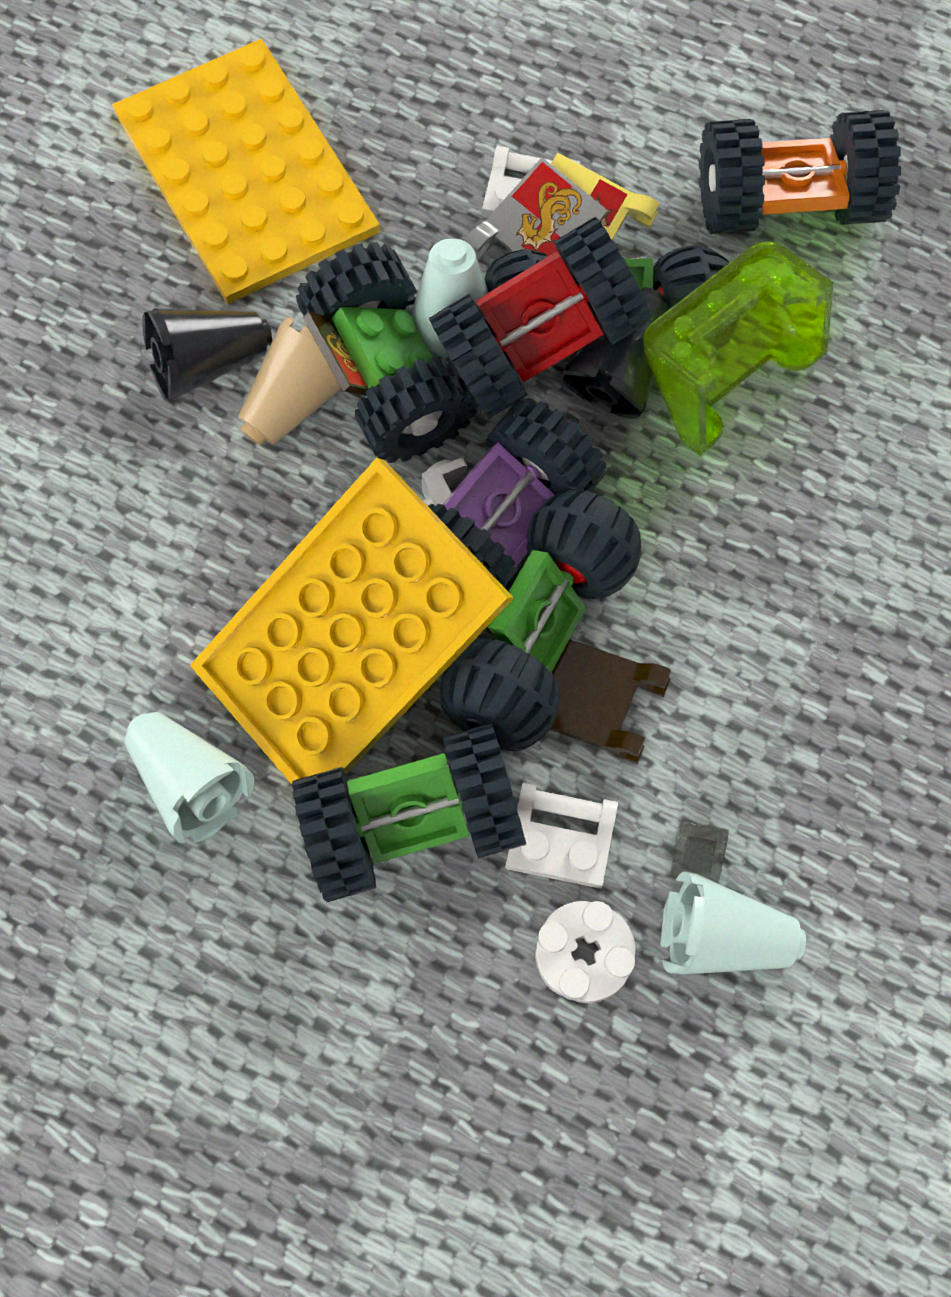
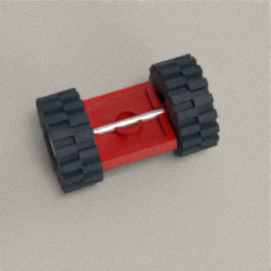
(542, 316)

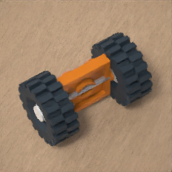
(844, 173)

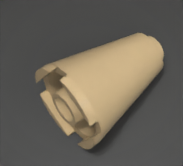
(287, 387)

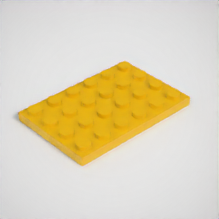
(245, 170)
(350, 628)

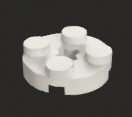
(574, 978)

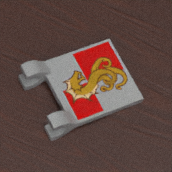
(536, 213)

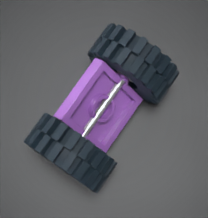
(528, 461)

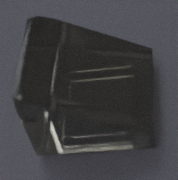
(699, 850)

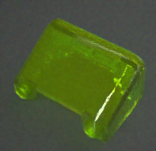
(732, 325)

